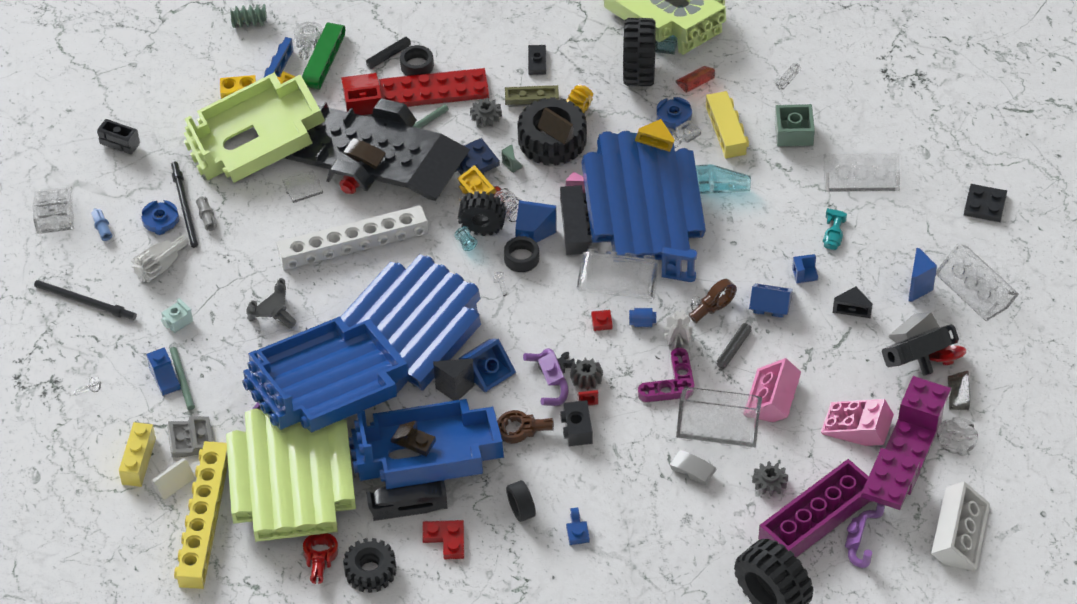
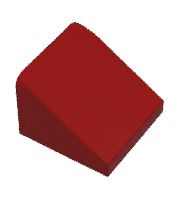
(590, 396)

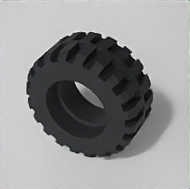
(639, 51)
(542, 146)
(772, 575)

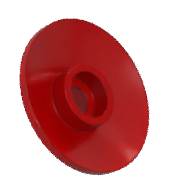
(948, 354)

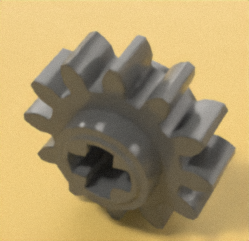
(486, 112)
(770, 478)

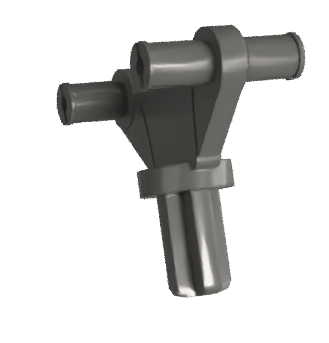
(272, 307)

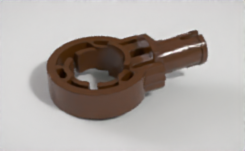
(713, 300)
(528, 426)

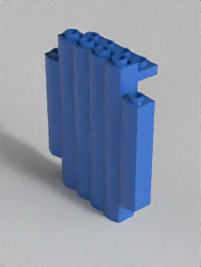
(642, 196)
(421, 314)
(324, 374)

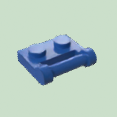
(672, 264)

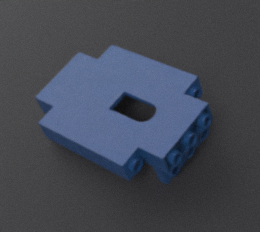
(461, 443)

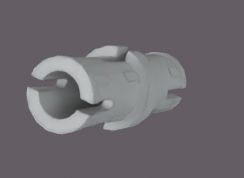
(206, 213)

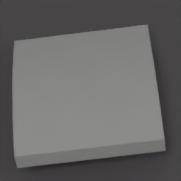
(188, 436)

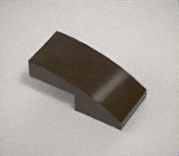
(364, 152)

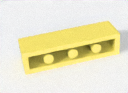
(726, 124)

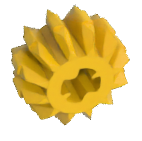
(581, 97)

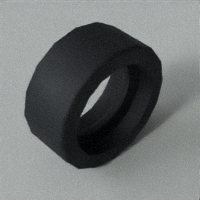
(416, 51)
(521, 265)
(521, 501)

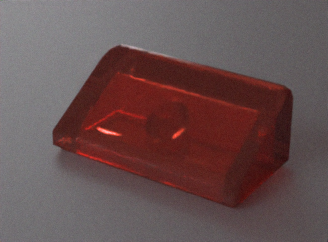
(696, 78)

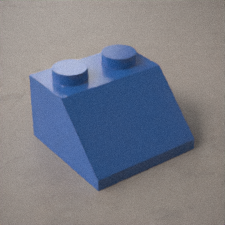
(770, 299)
(490, 364)

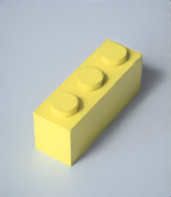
(137, 454)

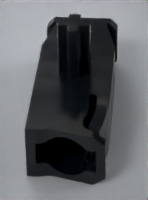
(920, 347)
(407, 500)

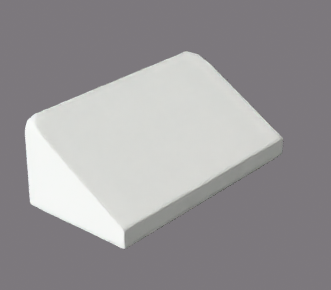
(173, 479)

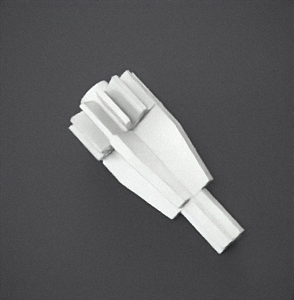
(157, 258)
(678, 329)

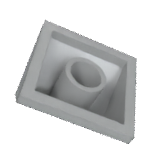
(913, 326)

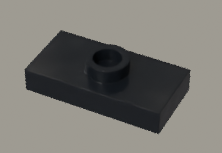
(536, 59)

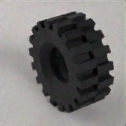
(482, 213)
(369, 552)

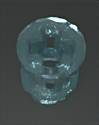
(464, 236)

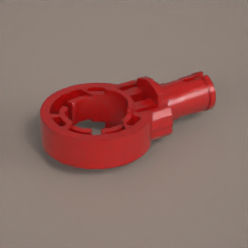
(319, 557)

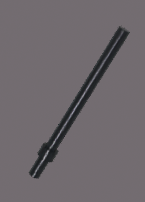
(178, 178)
(116, 310)

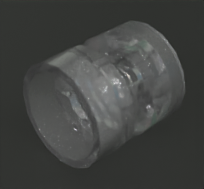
(511, 203)

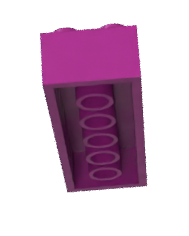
(817, 509)

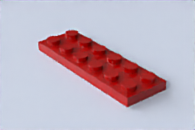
(436, 87)

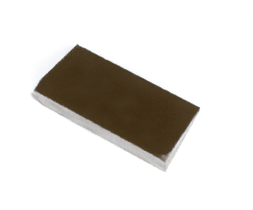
(556, 126)

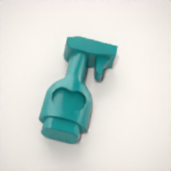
(834, 235)

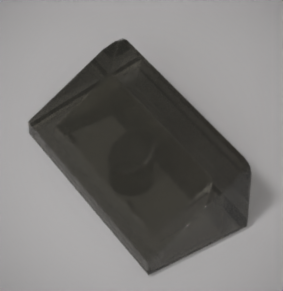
(960, 391)

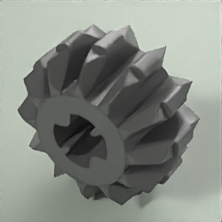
(586, 373)

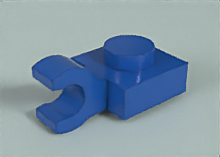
(577, 530)

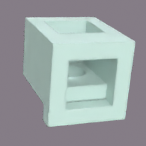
(177, 316)

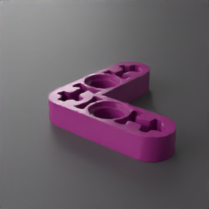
(679, 380)

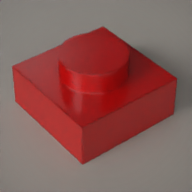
(601, 320)

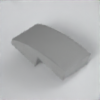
(693, 466)

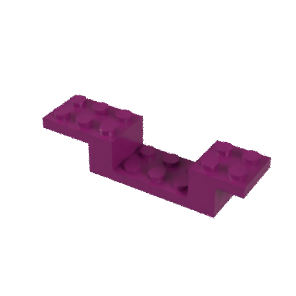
(909, 444)

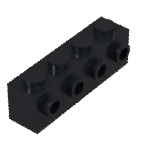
(574, 220)

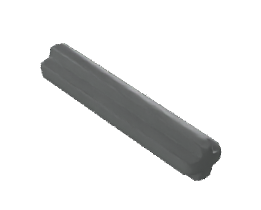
(734, 345)

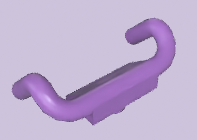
(552, 373)
(855, 532)

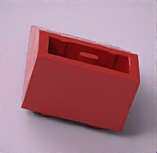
(361, 93)

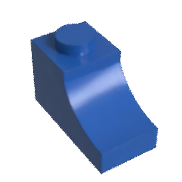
(163, 371)

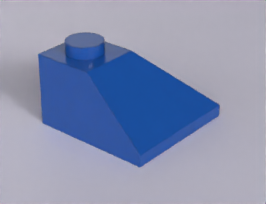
(536, 220)

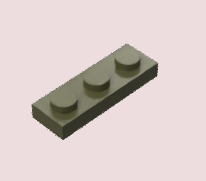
(529, 94)

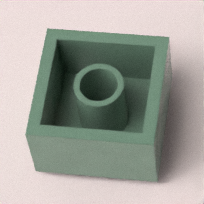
(794, 125)

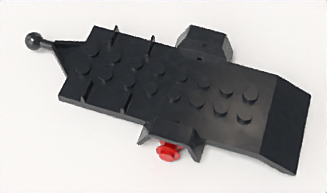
(412, 157)

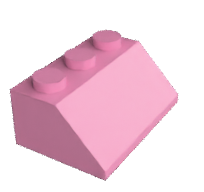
(776, 387)

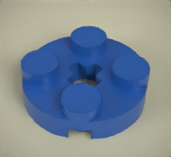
(678, 104)
(162, 224)

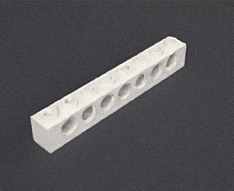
(352, 237)

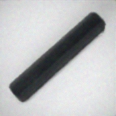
(388, 52)

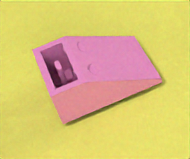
(859, 421)

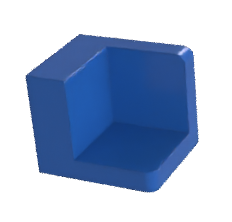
(804, 268)

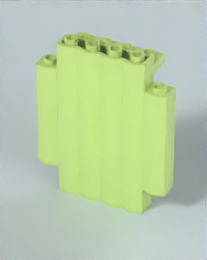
(289, 477)

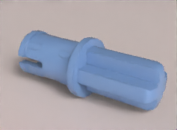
(101, 224)

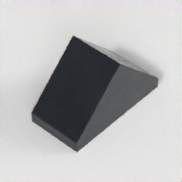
(853, 303)

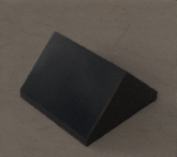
(454, 377)

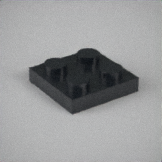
(985, 203)

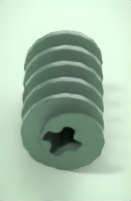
(248, 16)

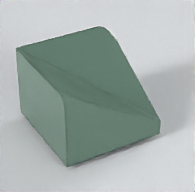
(509, 159)

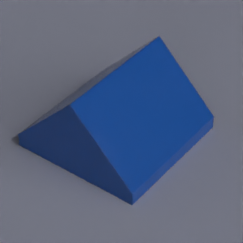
(922, 276)

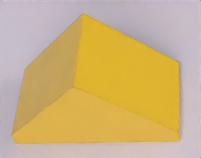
(655, 135)

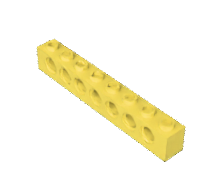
(205, 500)

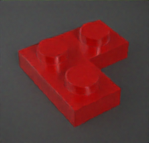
(448, 532)

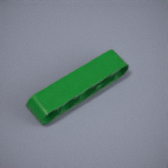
(323, 55)

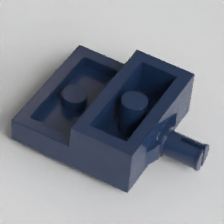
(480, 156)

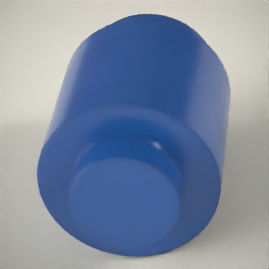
(642, 317)

